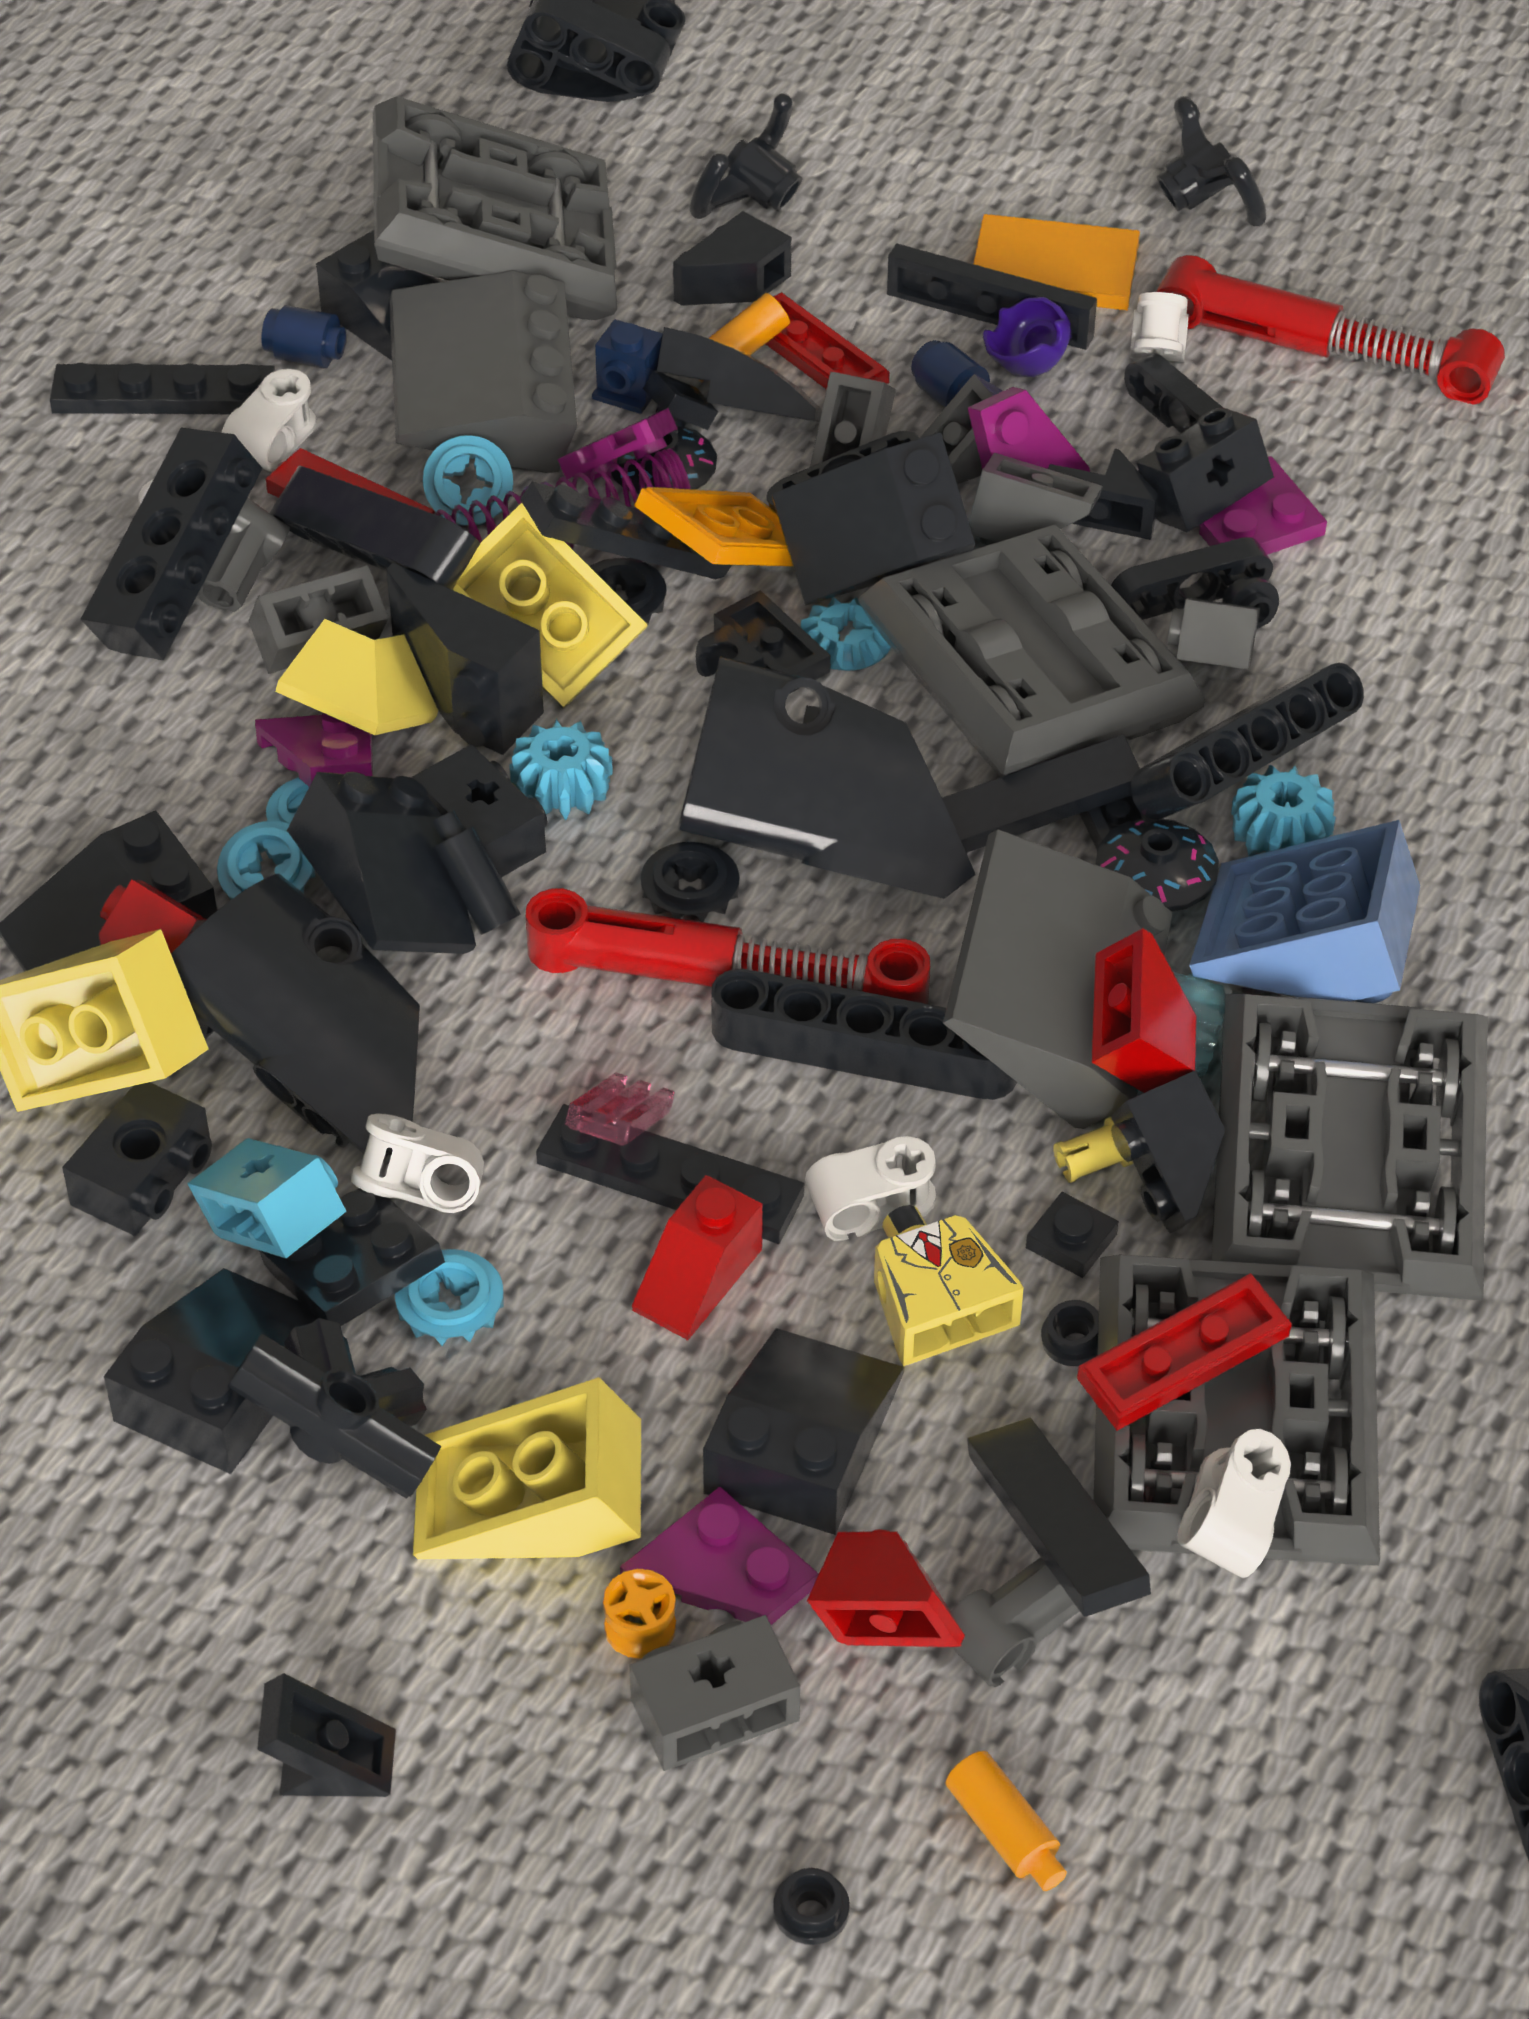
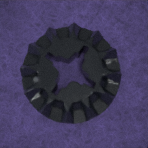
(639, 580)
(690, 862)

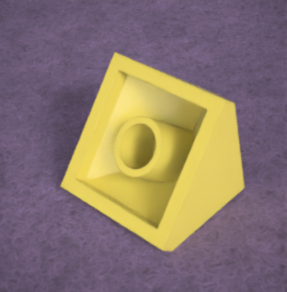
(360, 680)

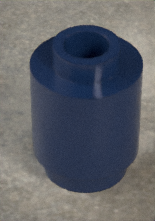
(303, 336)
(943, 370)

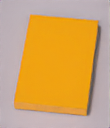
(1062, 255)
(719, 524)

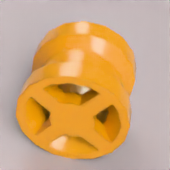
(643, 1596)

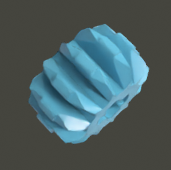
(562, 767)
(1281, 811)

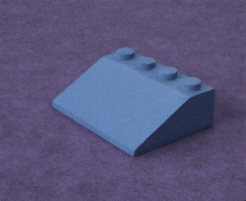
(1314, 918)

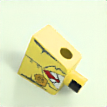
(941, 1285)

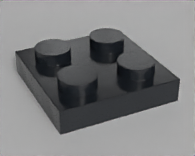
(357, 1259)

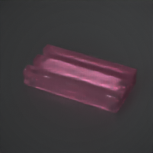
(609, 1103)

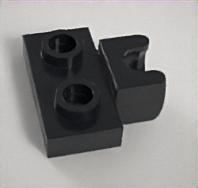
(762, 636)

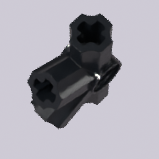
(335, 1410)

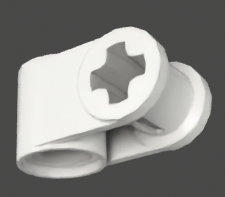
(1160, 326)
(274, 418)
(413, 1164)
(865, 1185)
(1237, 1502)

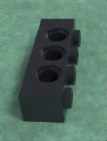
(172, 543)

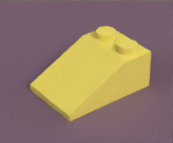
(557, 593)
(96, 1023)
(534, 1480)

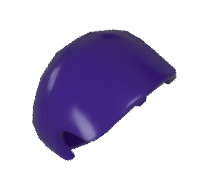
(1029, 337)

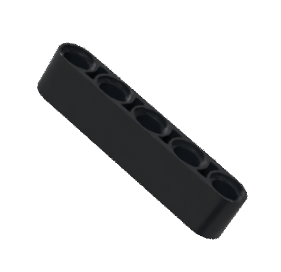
(373, 527)
(1247, 741)
(849, 1033)

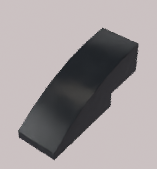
(733, 376)

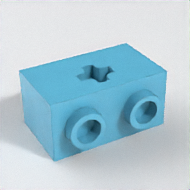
(268, 1197)

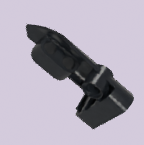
(595, 47)
(825, 791)
(318, 1031)

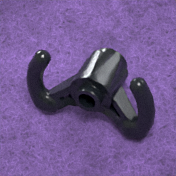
(1206, 169)
(754, 170)

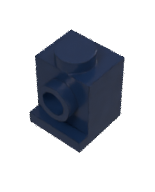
(624, 364)

